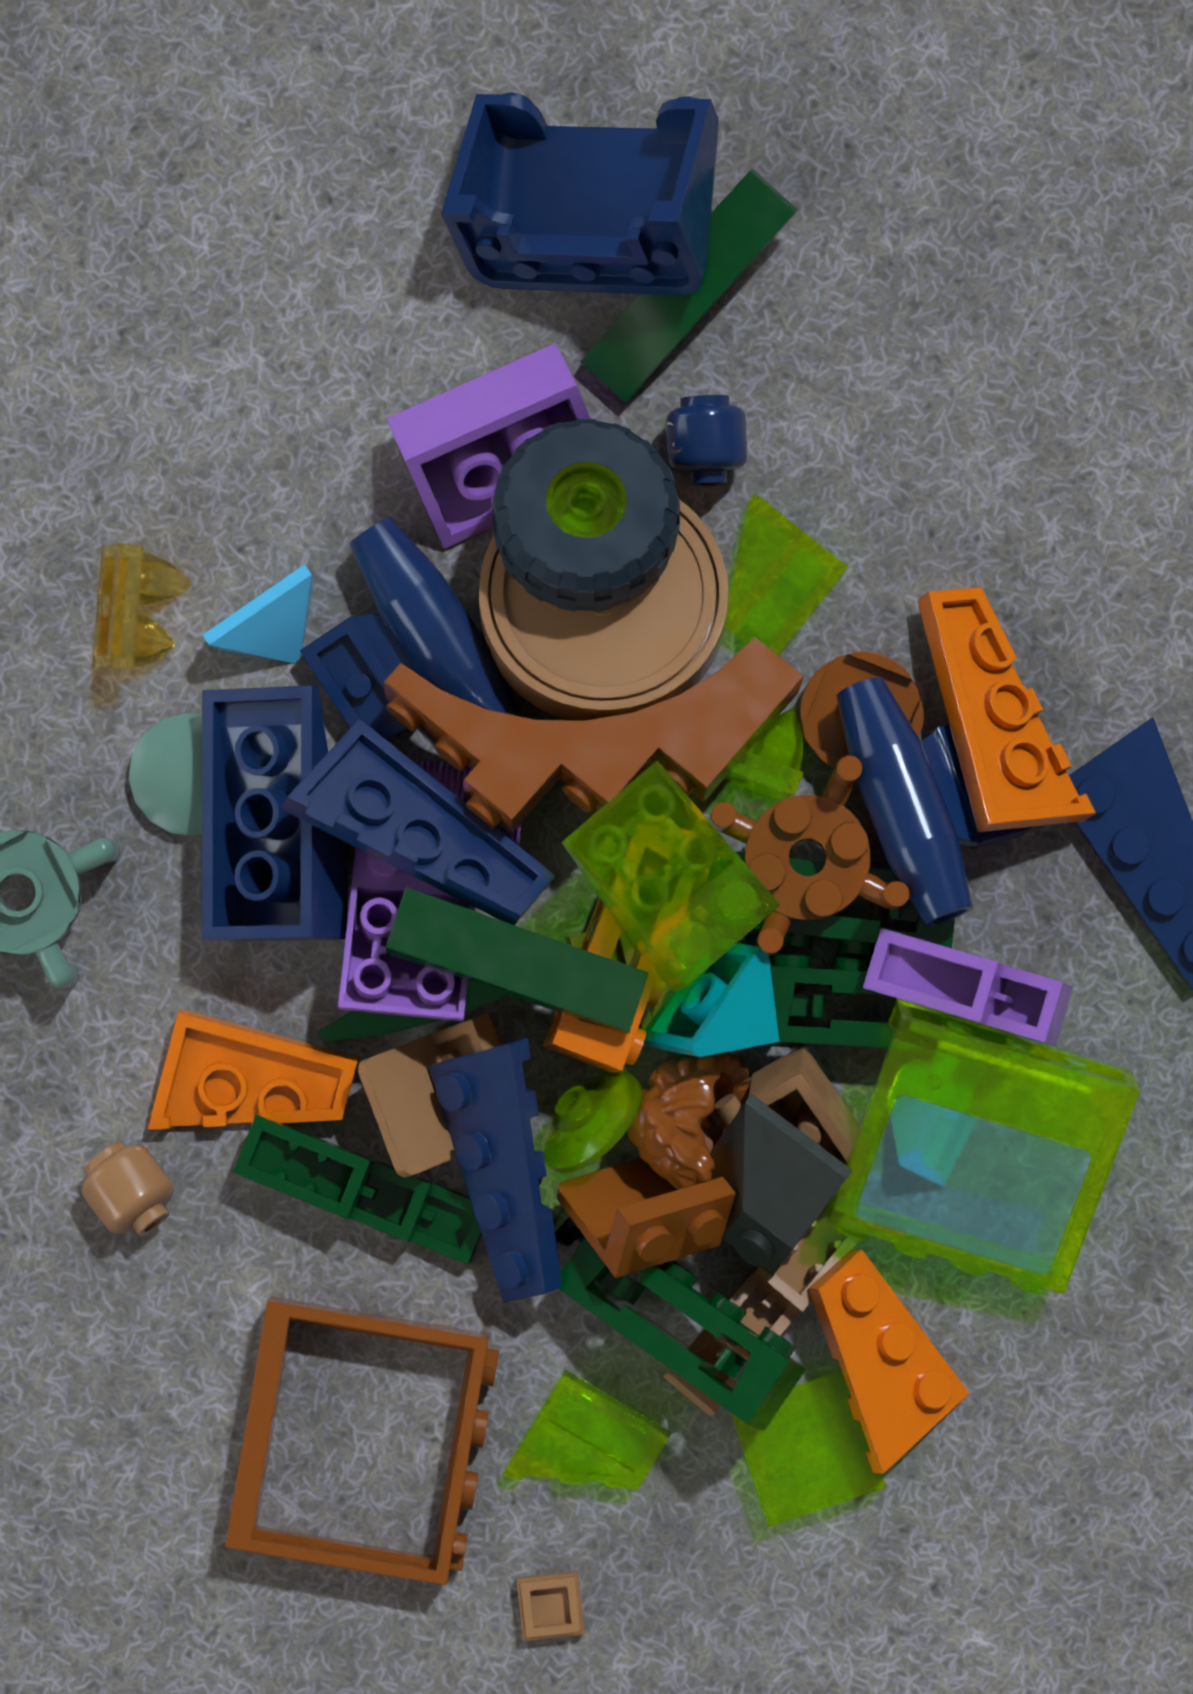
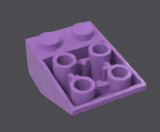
(372, 977)

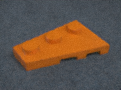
(232, 1072)
(888, 1362)

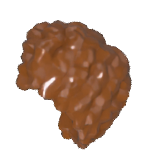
(678, 1116)

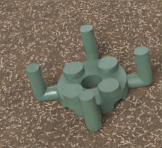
(56, 897)

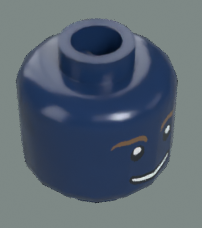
(706, 438)

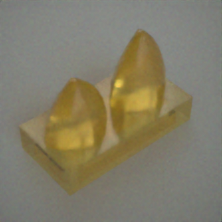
(125, 582)

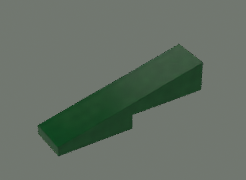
(516, 961)

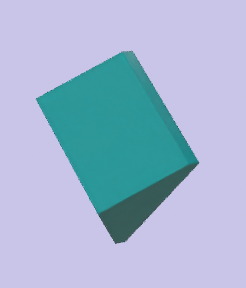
(721, 1009)

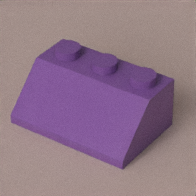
(470, 432)

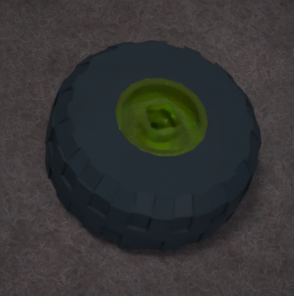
(585, 515)

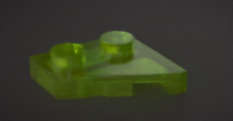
(587, 1439)

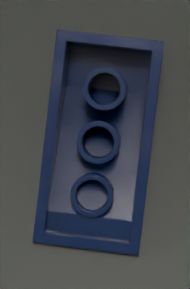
(261, 865)

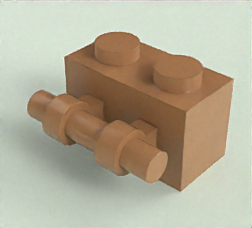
(805, 1098)

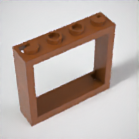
(459, 1486)

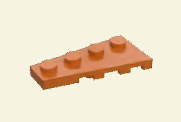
(1000, 741)

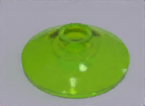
(590, 1120)

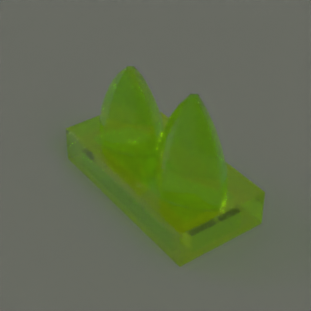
(773, 761)

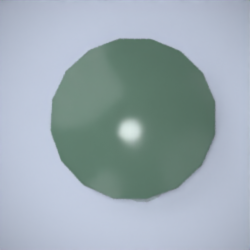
(168, 774)

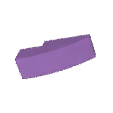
(968, 987)

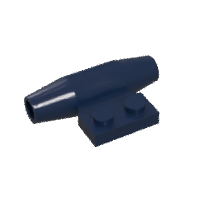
(415, 626)
(914, 799)

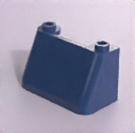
(584, 202)

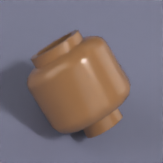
(127, 1189)

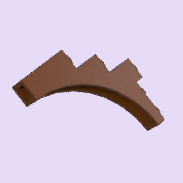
(520, 758)

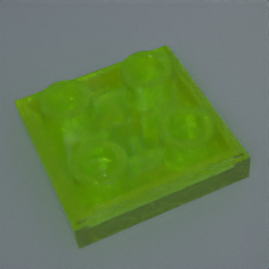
(809, 1452)

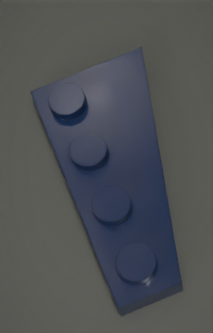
(408, 819)
(1144, 836)
(493, 1142)

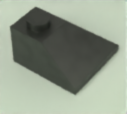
(778, 1183)

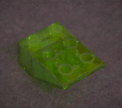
(668, 877)

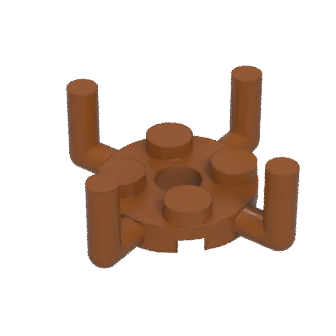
(834, 830)

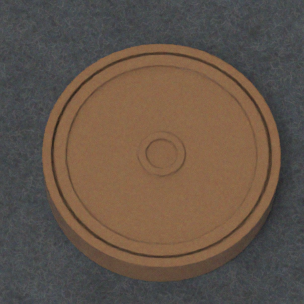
(613, 658)

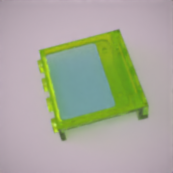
(983, 1149)

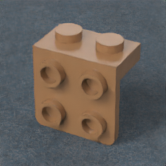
(406, 1097)

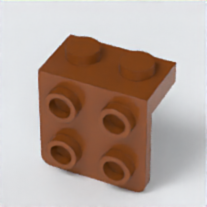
(643, 1219)

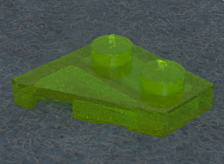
(776, 578)

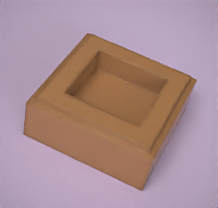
(550, 1605)

